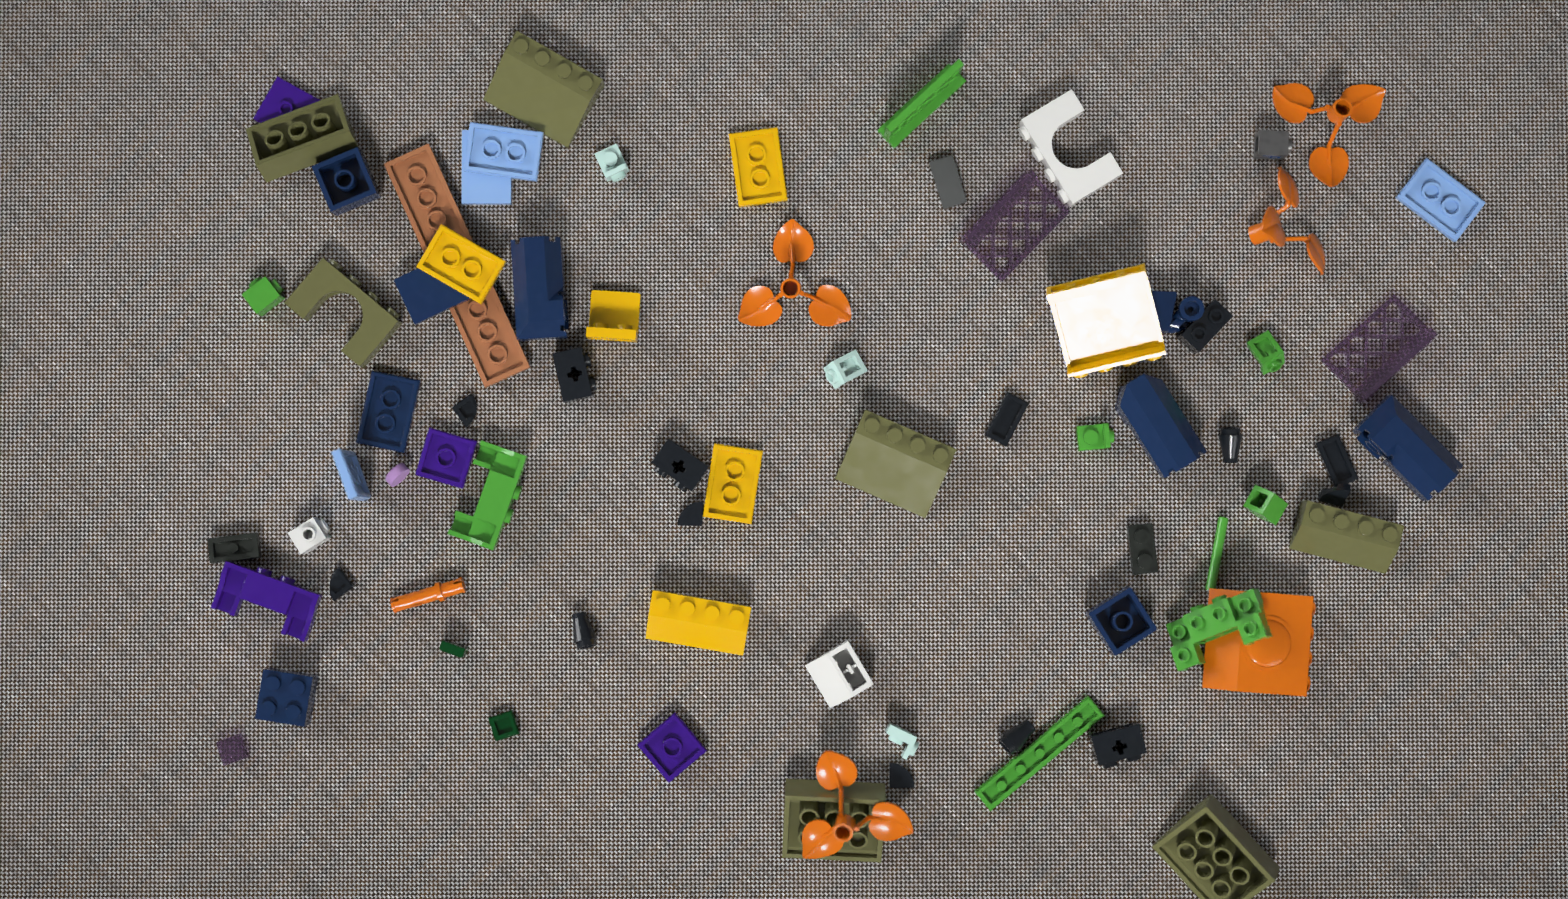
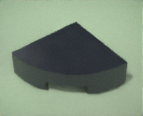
(466, 410)
(1335, 495)
(692, 515)
(339, 584)
(899, 777)

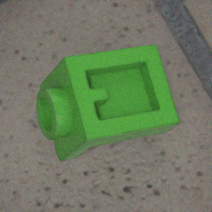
(1267, 352)
(1094, 437)

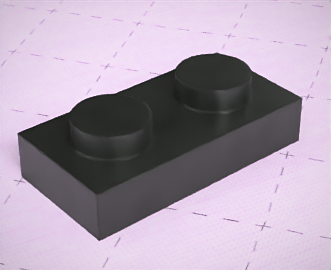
(234, 548)
(1142, 549)

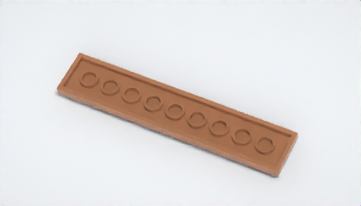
(428, 205)

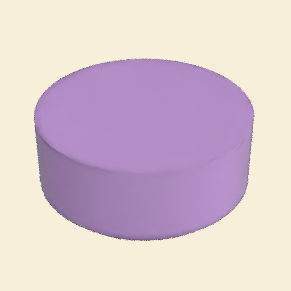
(397, 474)

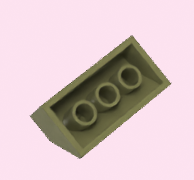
(301, 138)
(1345, 536)

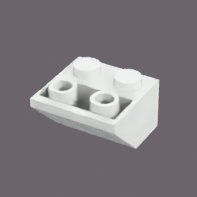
(839, 674)

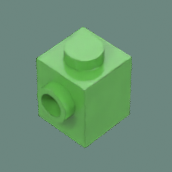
(263, 295)
(1265, 505)

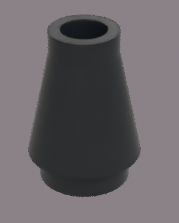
(1230, 443)
(583, 633)
(1016, 737)

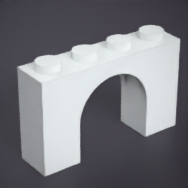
(1073, 183)

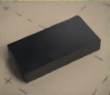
(1006, 419)
(1336, 460)

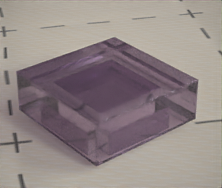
(232, 749)

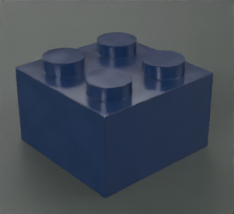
(346, 181)
(1121, 621)
(286, 697)

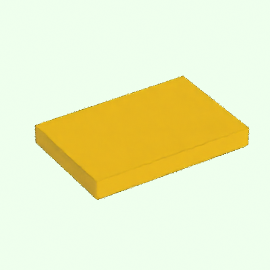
(758, 167)
(461, 264)
(732, 483)

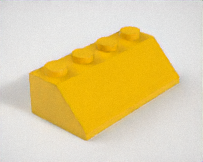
(698, 622)

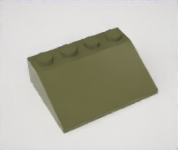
(543, 89)
(895, 463)
(810, 801)
(1216, 854)

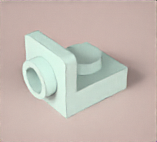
(612, 163)
(844, 369)
(899, 735)

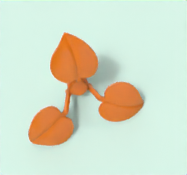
(1359, 101)
(1272, 230)
(761, 307)
(821, 839)

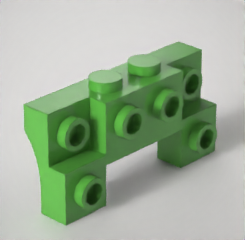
(496, 498)
(1210, 622)

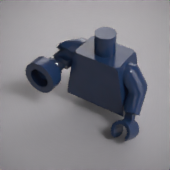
(1189, 310)

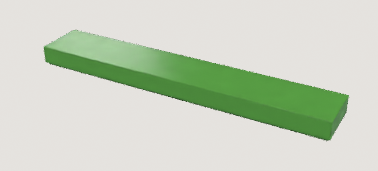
(1039, 753)

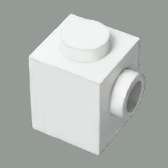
(310, 535)

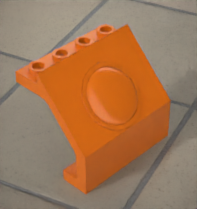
(1272, 663)

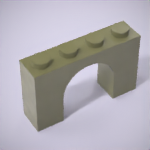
(377, 322)

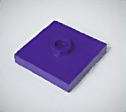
(282, 99)
(446, 458)
(672, 747)

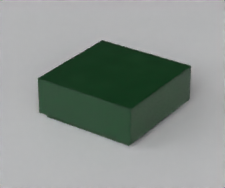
(453, 648)
(504, 725)

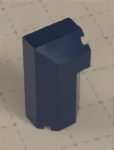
(539, 288)
(1158, 424)
(1407, 448)

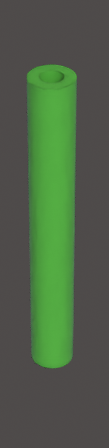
(1217, 553)

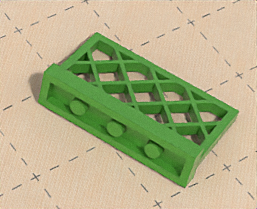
(923, 104)

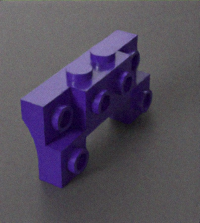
(265, 590)

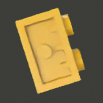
(614, 316)

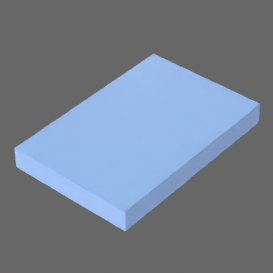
(503, 151)
(483, 189)
(1440, 200)
(351, 475)

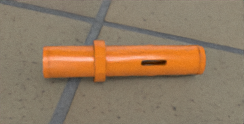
(430, 594)

